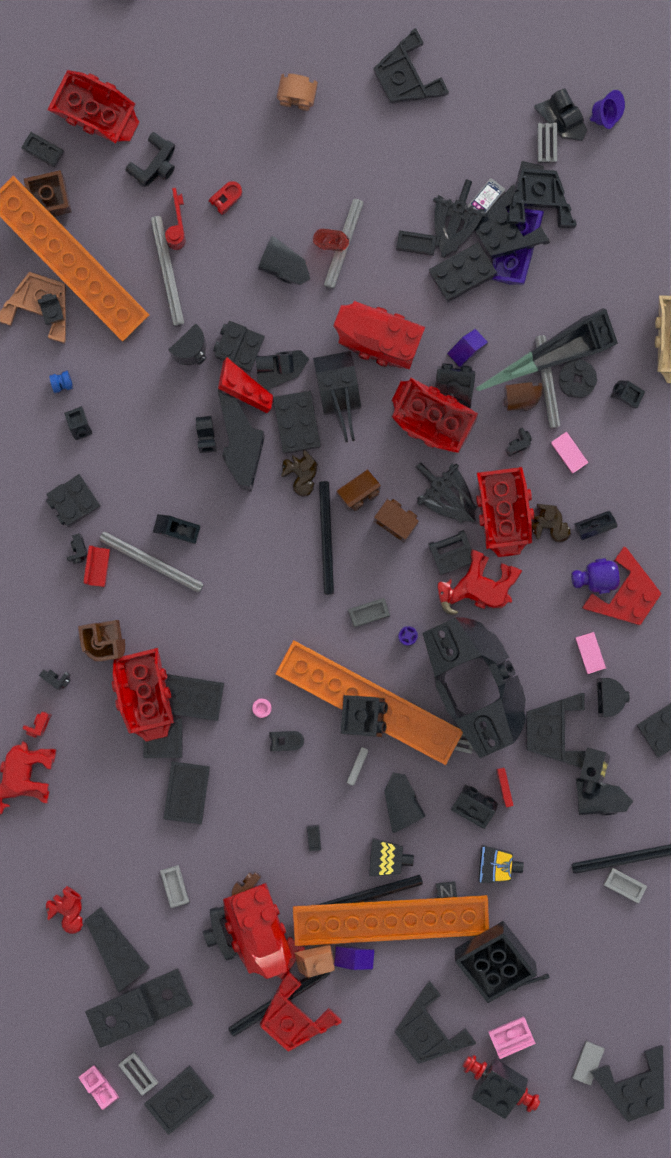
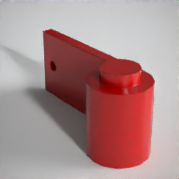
(175, 234)

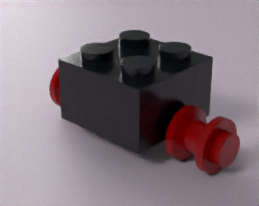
(500, 1087)

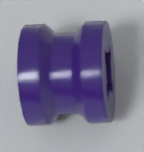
(410, 634)

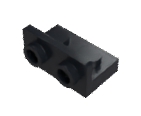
(475, 806)

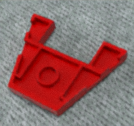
(633, 597)
(290, 1024)

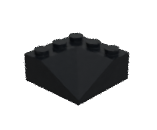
(495, 962)

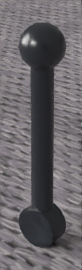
(543, 977)

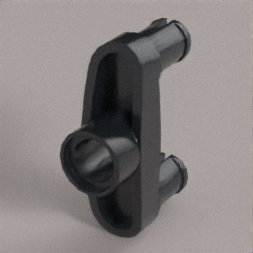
(159, 166)
(216, 935)

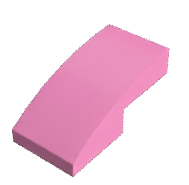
(99, 1087)

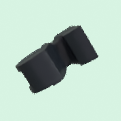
(205, 434)

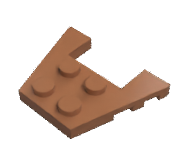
(27, 297)

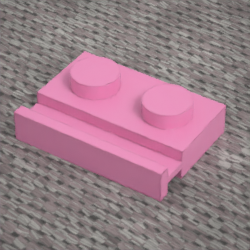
(511, 1037)

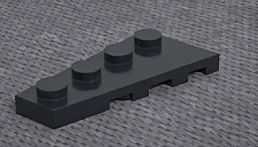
(117, 952)

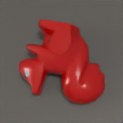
(69, 907)

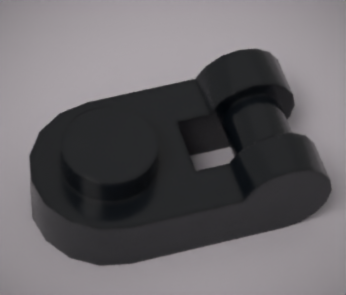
(293, 740)

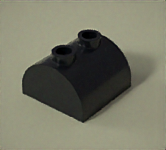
(190, 347)
(610, 697)

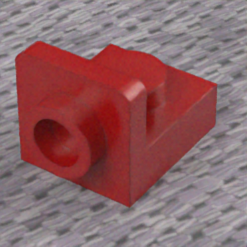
(41, 722)

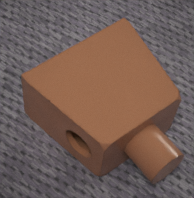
(315, 960)

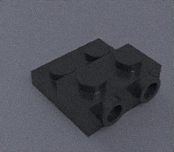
(238, 345)
(456, 382)
(72, 501)
(363, 716)

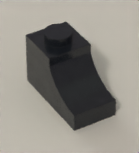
(176, 528)

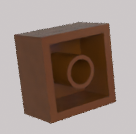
(50, 192)
(396, 520)

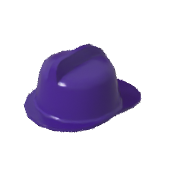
(608, 110)

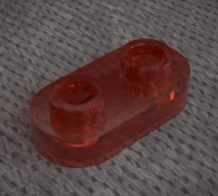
(332, 241)

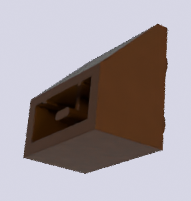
(359, 490)

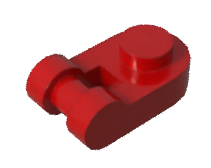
(231, 191)

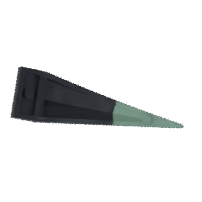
(582, 338)

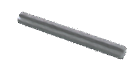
(339, 257)
(549, 392)

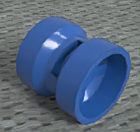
(61, 382)

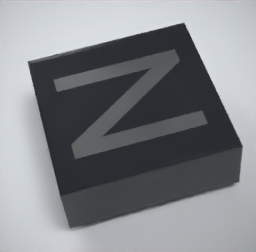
(446, 889)

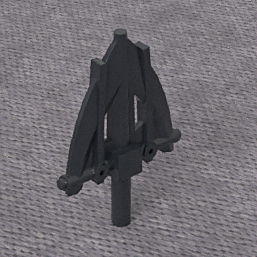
(450, 239)
(462, 508)

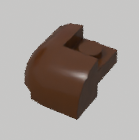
(522, 396)
(102, 640)

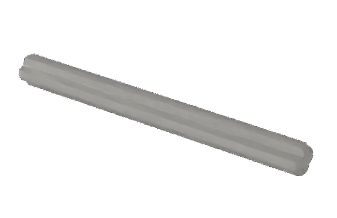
(167, 271)
(151, 562)

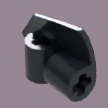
(562, 111)
(284, 263)
(280, 368)
(606, 799)
(402, 802)

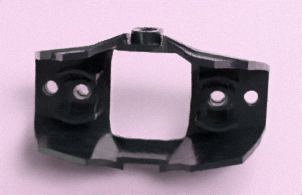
(472, 641)

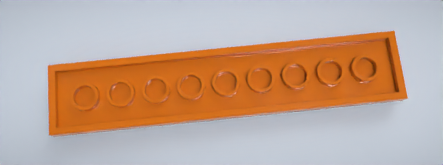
(69, 260)
(403, 719)
(390, 920)

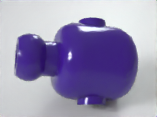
(599, 576)

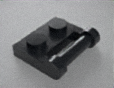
(452, 559)

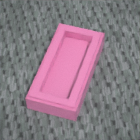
(569, 452)
(590, 653)

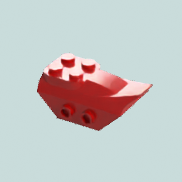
(95, 107)
(378, 334)
(432, 416)
(505, 510)
(143, 694)
(257, 931)

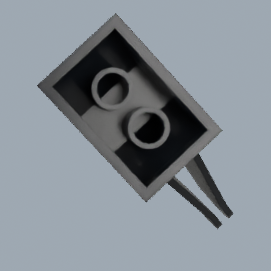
(338, 387)
(244, 443)

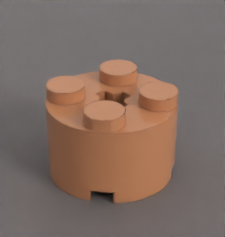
(296, 91)

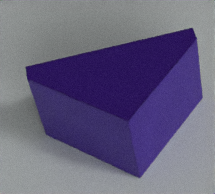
(467, 347)
(354, 958)

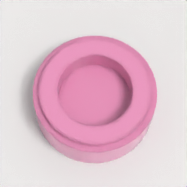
(261, 708)

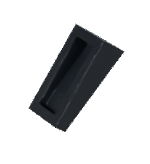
(314, 837)

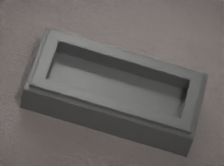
(369, 612)

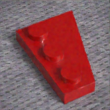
(243, 387)

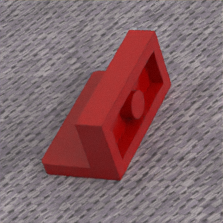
(96, 566)

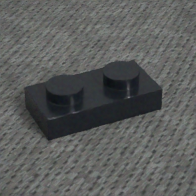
(595, 525)

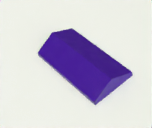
(514, 267)

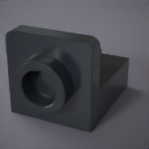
(51, 309)
(628, 393)
(78, 423)
(517, 446)
(79, 546)
(51, 677)

